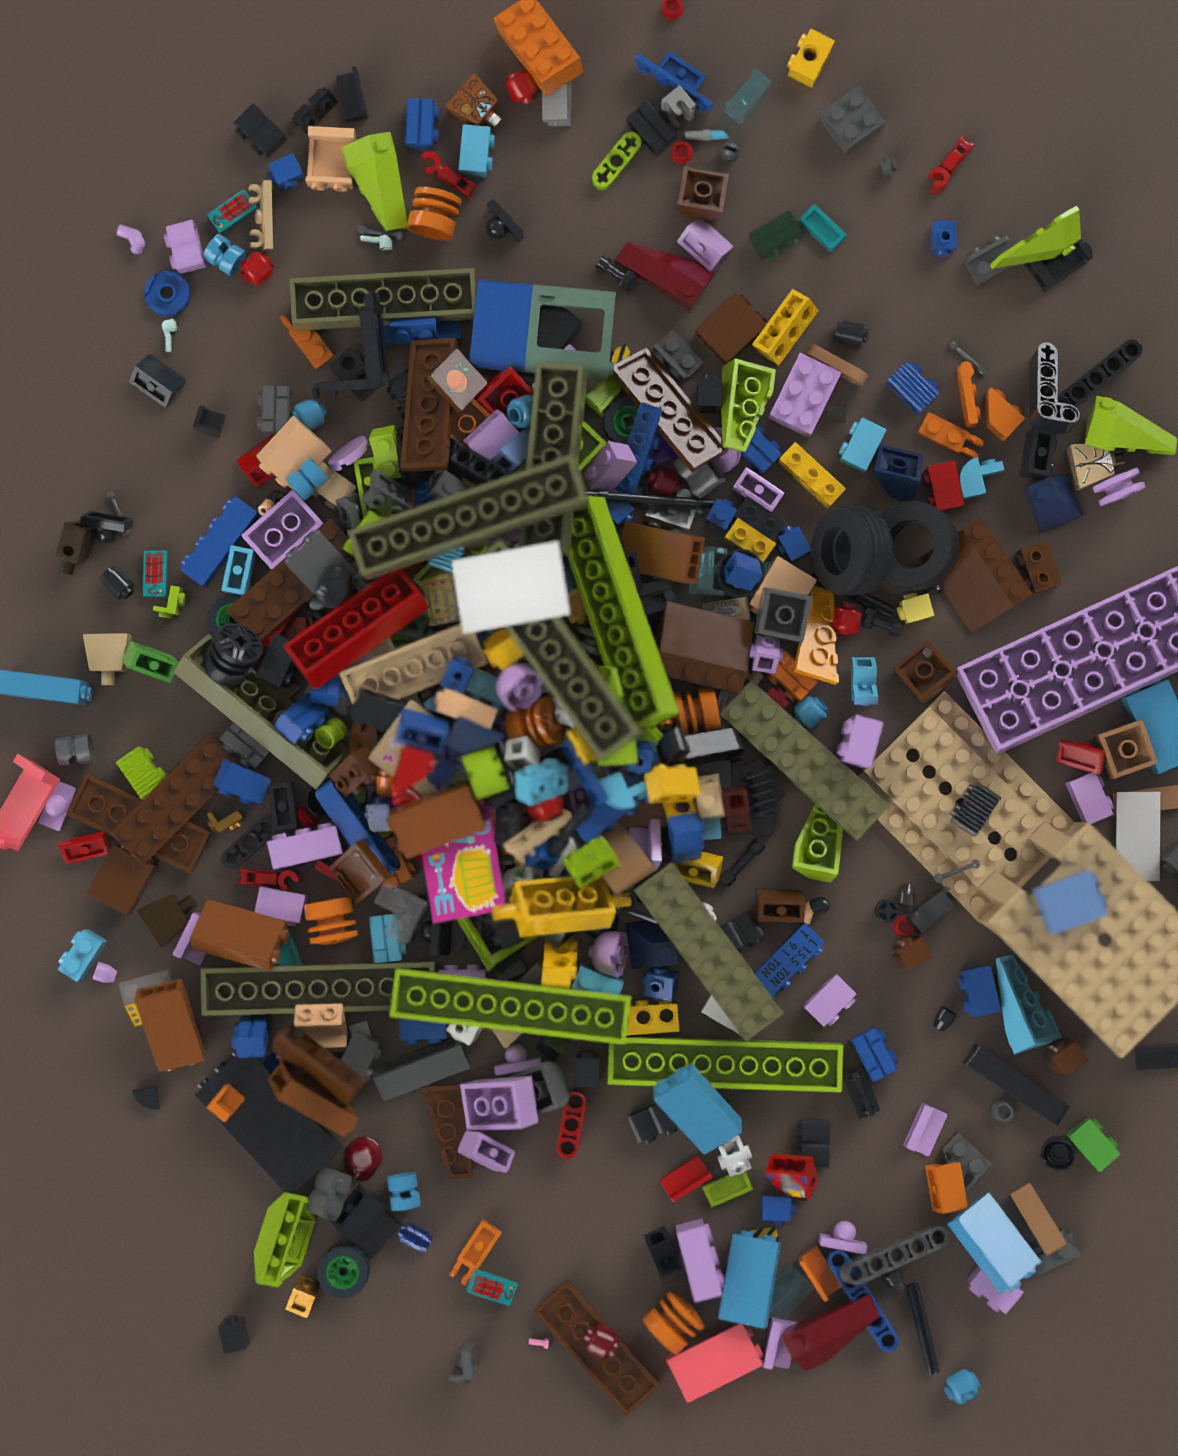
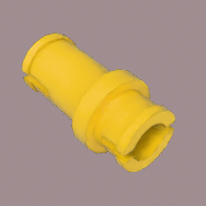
(581, 745)

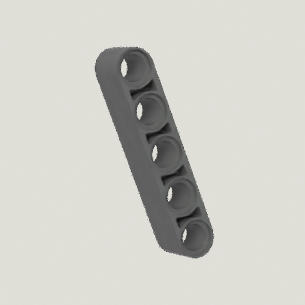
(905, 1255)

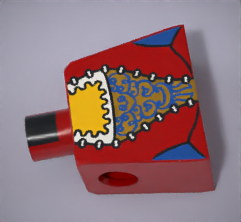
(793, 1175)

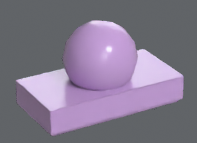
(57, 806)
(517, 1060)
(843, 1239)

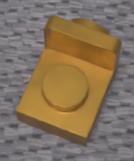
(576, 607)
(303, 1296)

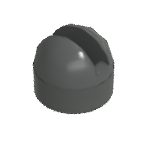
(728, 155)

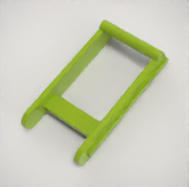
(489, 960)

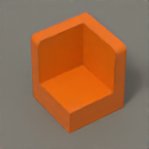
(226, 1102)

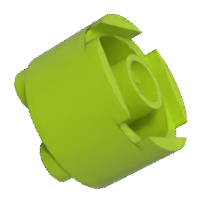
(484, 772)

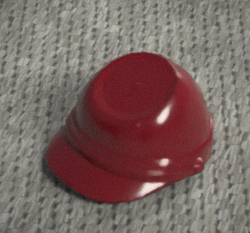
(362, 1158)

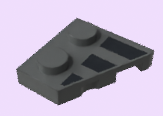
(972, 1161)

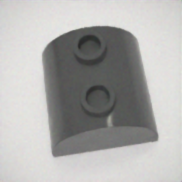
(549, 1086)

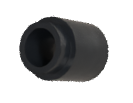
(851, 333)
(117, 583)

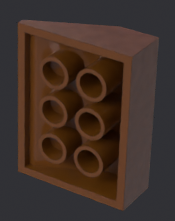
(982, 579)
(704, 646)
(318, 1064)

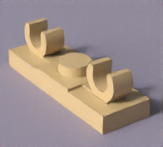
(263, 216)
(536, 834)

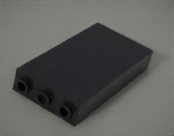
(273, 1133)

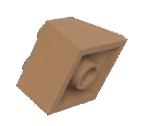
(1126, 749)

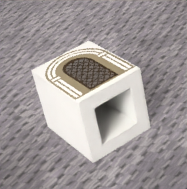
(521, 753)

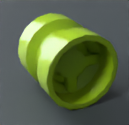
(330, 733)

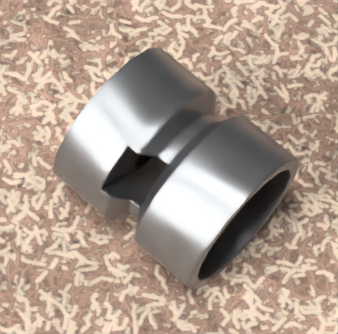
(75, 750)

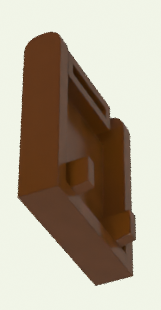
(360, 871)

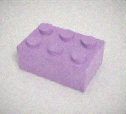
(804, 395)
(282, 529)
(859, 741)
(306, 846)
(499, 1103)
(700, 1259)

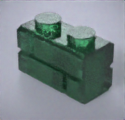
(775, 236)

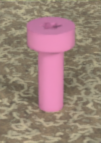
(545, 1343)

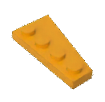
(817, 653)

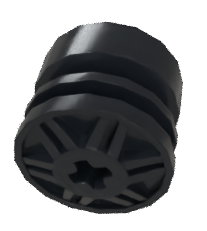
(719, 579)
(232, 654)

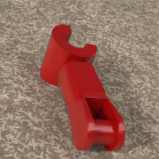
(949, 165)
(447, 174)
(270, 878)

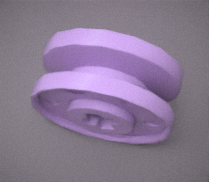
(1119, 487)

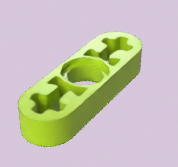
(601, 170)

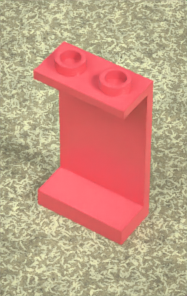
(25, 802)
(715, 1361)

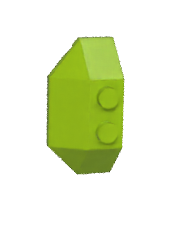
(283, 1239)

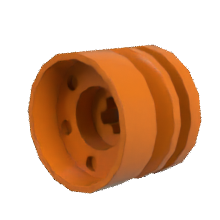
(434, 213)
(697, 710)
(537, 723)
(331, 920)
(673, 1322)

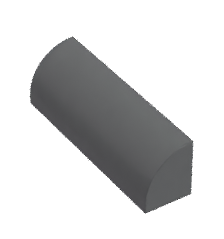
(420, 1068)

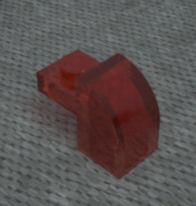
(736, 808)

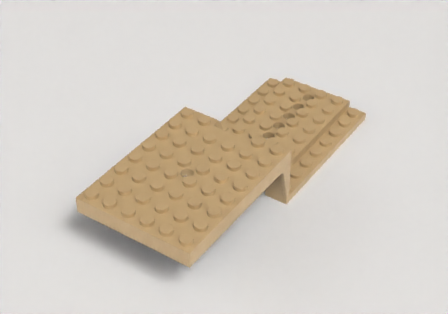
(1112, 987)

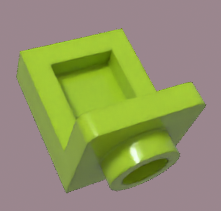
(175, 602)

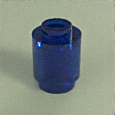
(414, 1237)

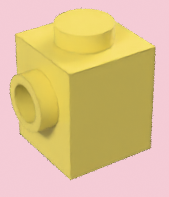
(915, 608)

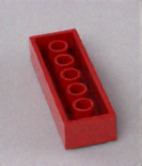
(356, 627)

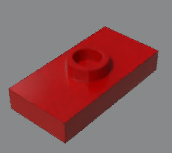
(84, 847)

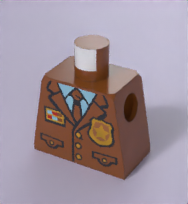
(474, 104)

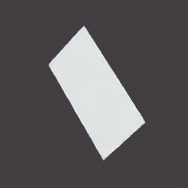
(1139, 832)

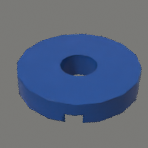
(176, 303)

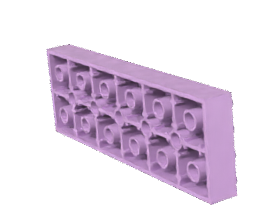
(1076, 663)

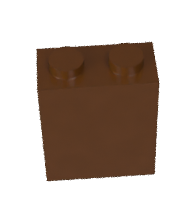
(731, 328)
(121, 880)

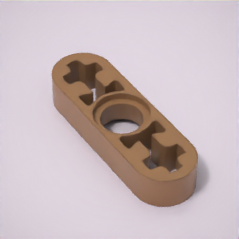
(847, 370)

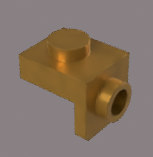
(231, 822)

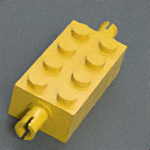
(560, 906)

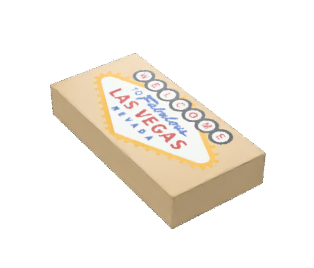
(733, 607)

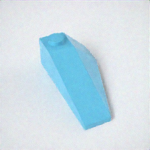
(1023, 1015)

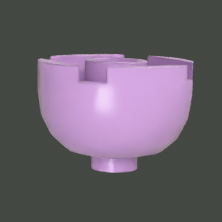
(519, 686)
(608, 953)

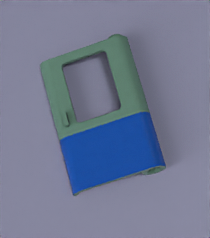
(509, 322)

